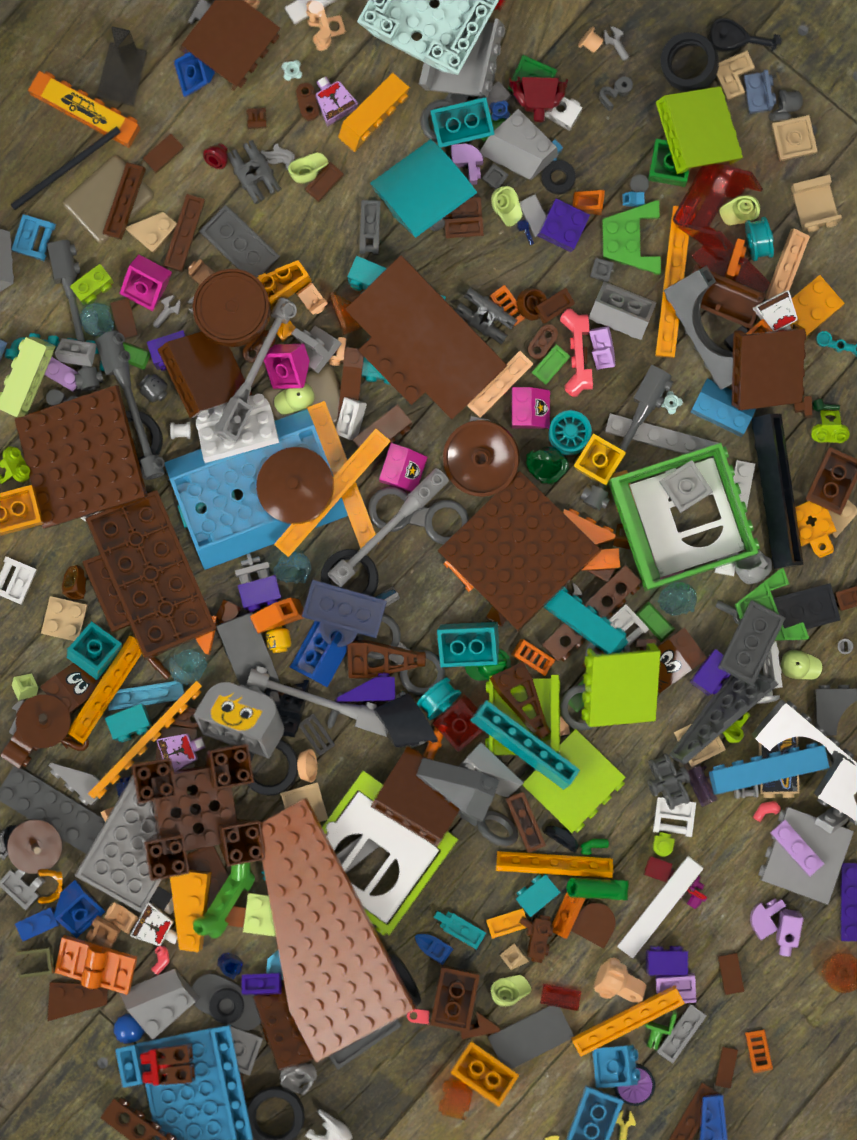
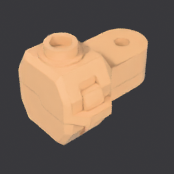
(615, 980)

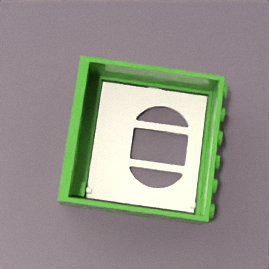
(664, 540)

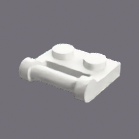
(19, 582)
(624, 619)
(681, 812)

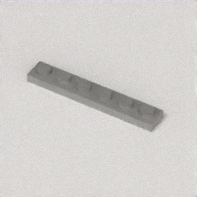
(657, 436)

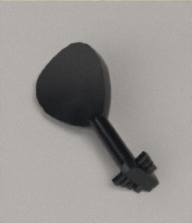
(729, 36)

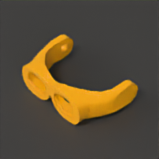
(58, 876)

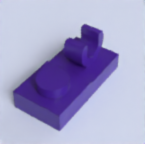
(261, 984)

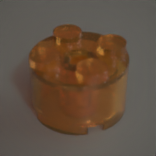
(831, 973)
(456, 1099)

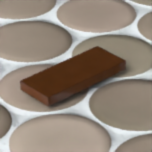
(726, 1067)

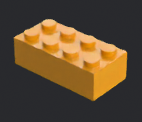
(815, 304)
(19, 510)

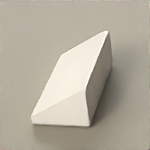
(350, 418)

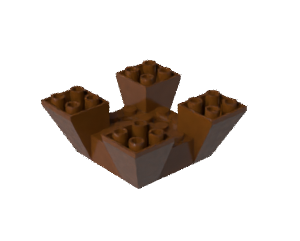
(175, 834)

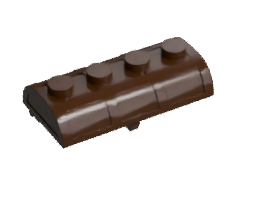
(732, 300)

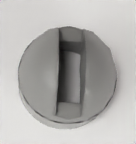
(841, 647)

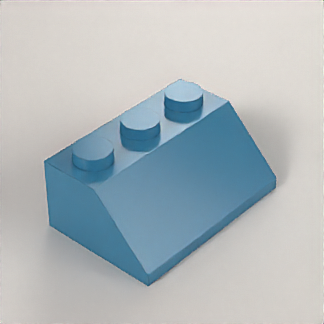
(717, 408)

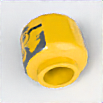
(278, 639)

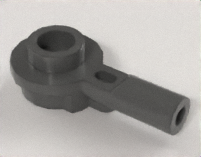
(728, 609)

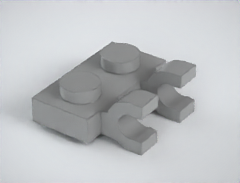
(19, 890)

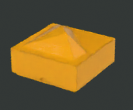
(285, 330)

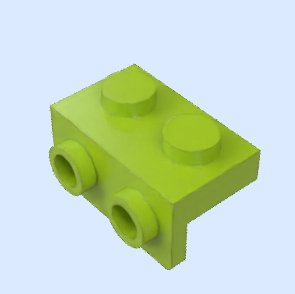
(92, 284)

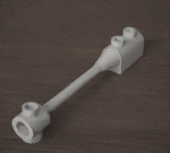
(237, 410)
(415, 500)
(363, 714)

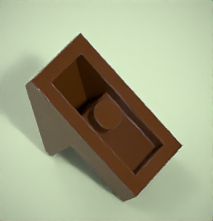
(485, 1027)

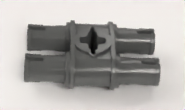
(248, 180)
(494, 311)

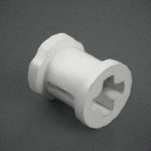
(180, 430)

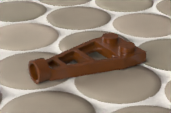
(358, 659)
(512, 678)

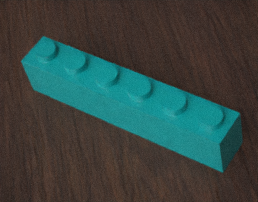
(586, 622)
(525, 745)

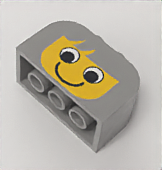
(240, 717)

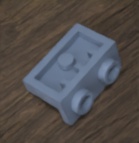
(759, 92)

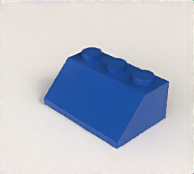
(317, 658)

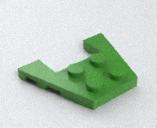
(622, 238)
(763, 596)

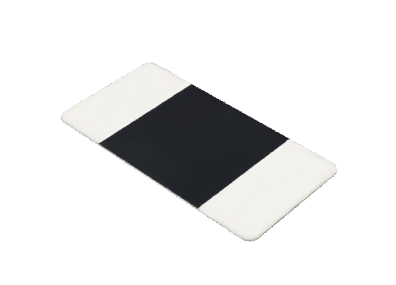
(163, 900)

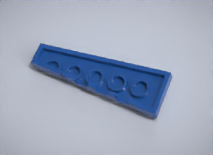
(713, 1118)

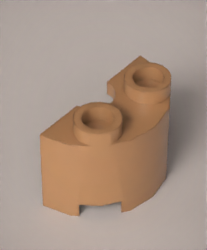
(104, 932)

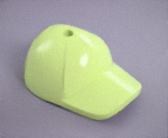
(307, 167)
(508, 206)
(738, 212)
(288, 401)
(808, 667)
(511, 989)

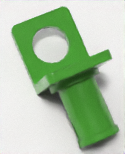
(658, 1029)

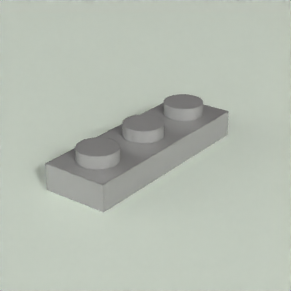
(681, 1033)

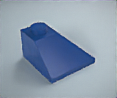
(192, 73)
(77, 909)

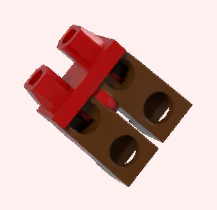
(162, 1066)

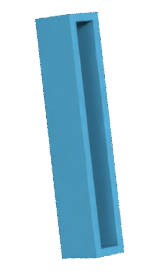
(770, 769)

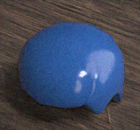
(128, 1029)

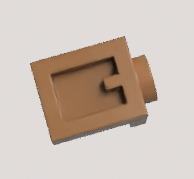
(199, 271)

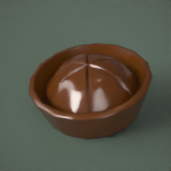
(528, 300)

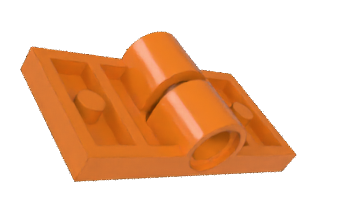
(95, 965)

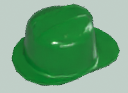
(483, 672)

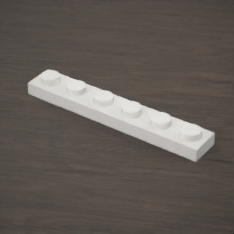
(743, 476)

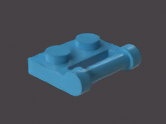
(27, 235)

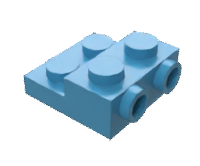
(616, 1066)

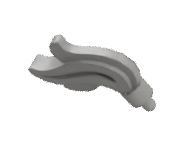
(279, 155)

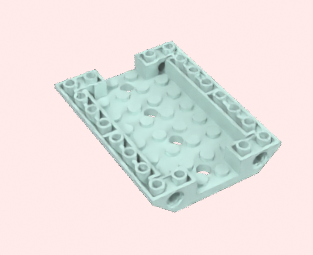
(446, 31)

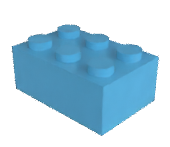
(595, 1115)

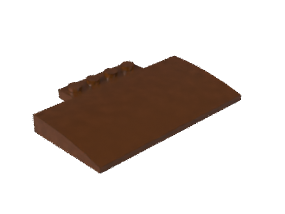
(422, 340)
(145, 577)

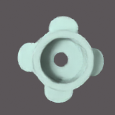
(291, 65)
(676, 402)

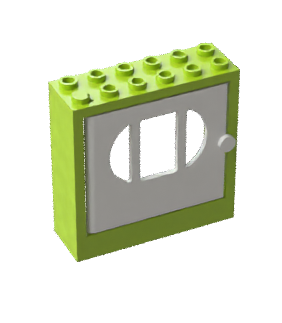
(409, 849)

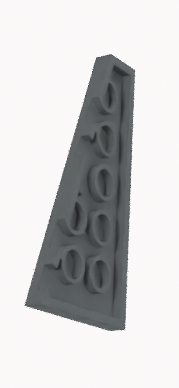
(720, 713)

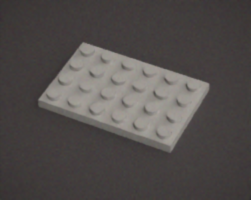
(118, 854)

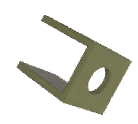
(50, 956)

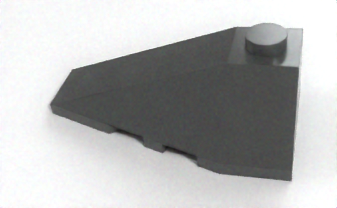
(464, 787)

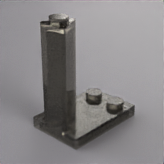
(122, 69)

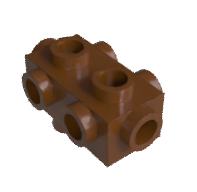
(538, 932)

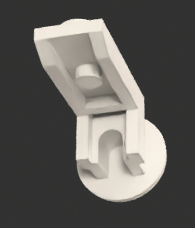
(772, 669)

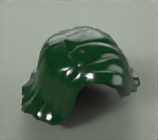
(547, 464)

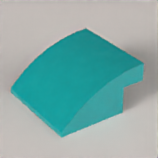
(423, 188)

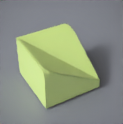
(24, 686)

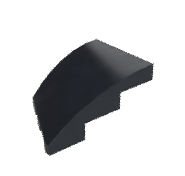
(289, 707)
(405, 722)

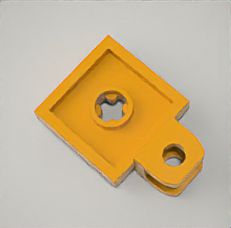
(818, 534)

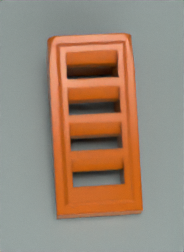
(503, 290)
(519, 647)
(761, 1068)

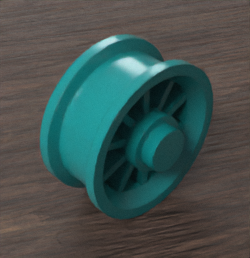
(759, 238)
(570, 432)
(438, 698)

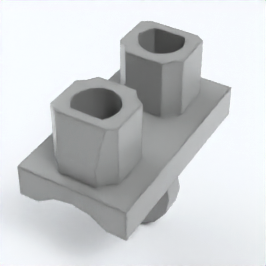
(244, 574)

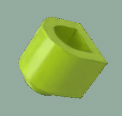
(663, 844)

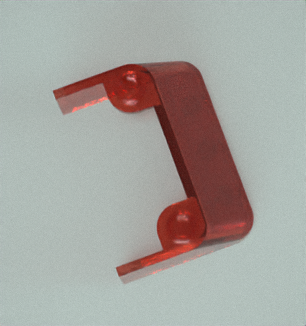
(705, 198)

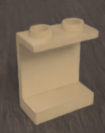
(815, 203)

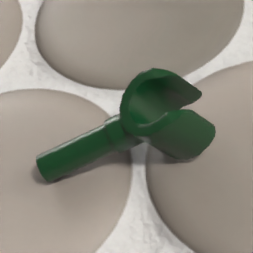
(818, 405)

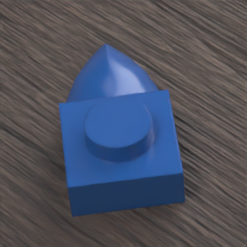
(433, 947)

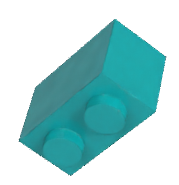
(537, 895)

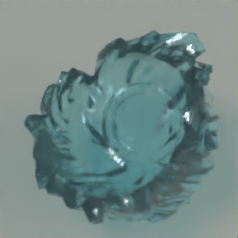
(96, 319)
(293, 568)
(678, 599)
(187, 666)

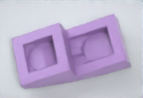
(603, 347)

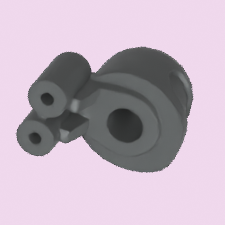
(788, 102)

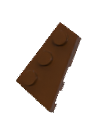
(73, 998)

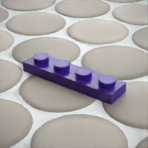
(848, 906)

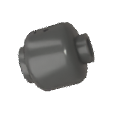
(153, 388)

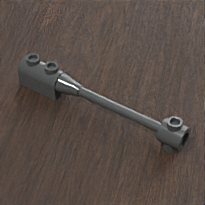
(66, 272)
(116, 362)
(648, 397)

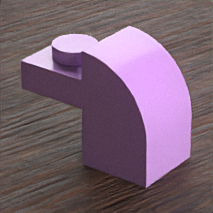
(467, 156)
(761, 920)

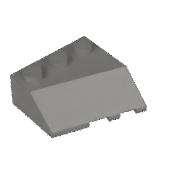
(159, 1001)

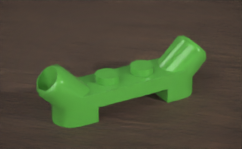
(214, 922)

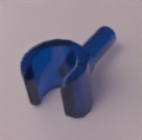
(524, 226)

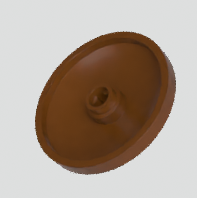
(481, 458)
(295, 485)

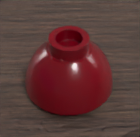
(216, 156)

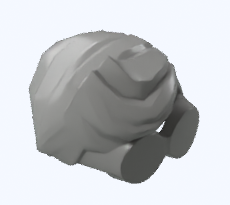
(754, 568)
(297, 1075)

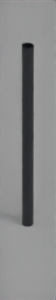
(65, 168)

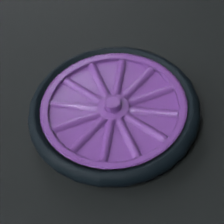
(638, 1094)

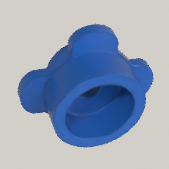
(499, 105)

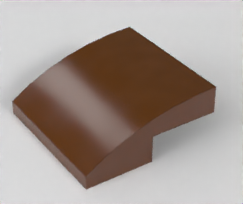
(465, 220)

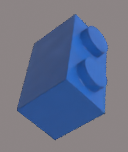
(37, 924)

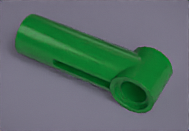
(598, 888)

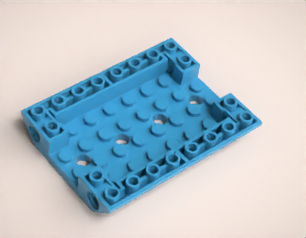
(230, 525)

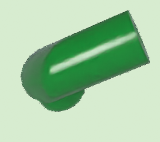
(593, 843)

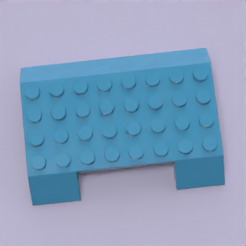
(197, 1110)

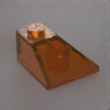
(347, 322)

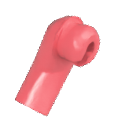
(765, 808)
(163, 959)

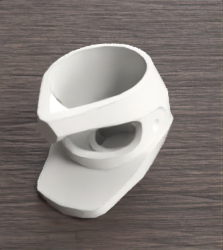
(335, 1129)

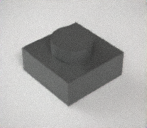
(495, 177)
(601, 270)

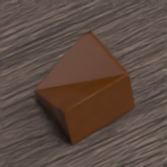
(495, 616)

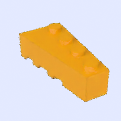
(373, 112)
(284, 281)
(190, 902)

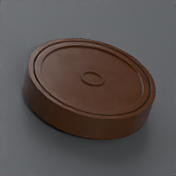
(231, 307)

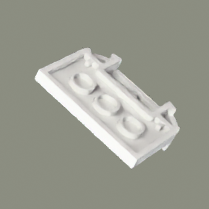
(256, 433)

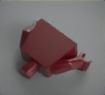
(538, 94)

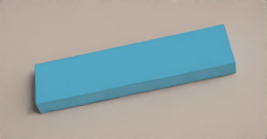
(146, 695)

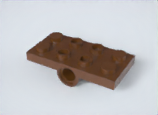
(281, 1030)

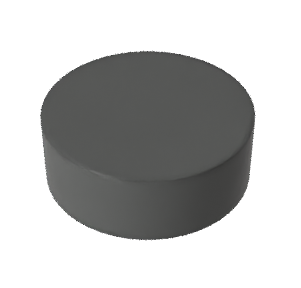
(639, 184)

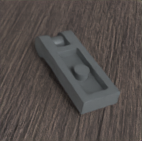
(370, 226)

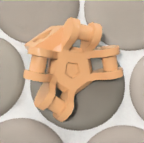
(318, 18)

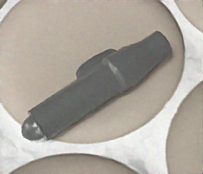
(333, 715)

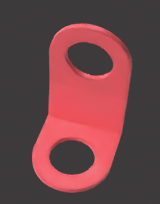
(422, 1016)

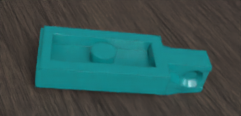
(460, 928)

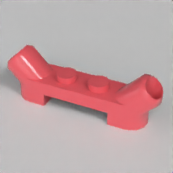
(582, 378)

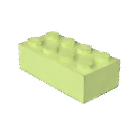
(25, 376)
(259, 915)

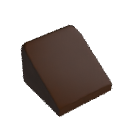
(620, 539)

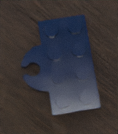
(343, 612)

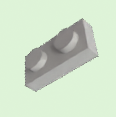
(831, 820)

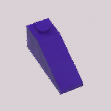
(377, 689)

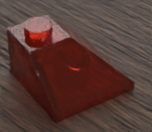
(456, 723)

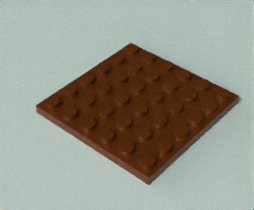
(81, 456)
(519, 551)

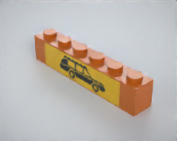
(82, 108)

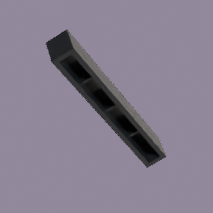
(777, 491)

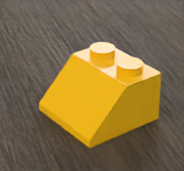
(599, 460)

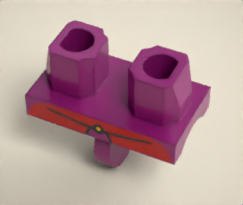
(696, 897)

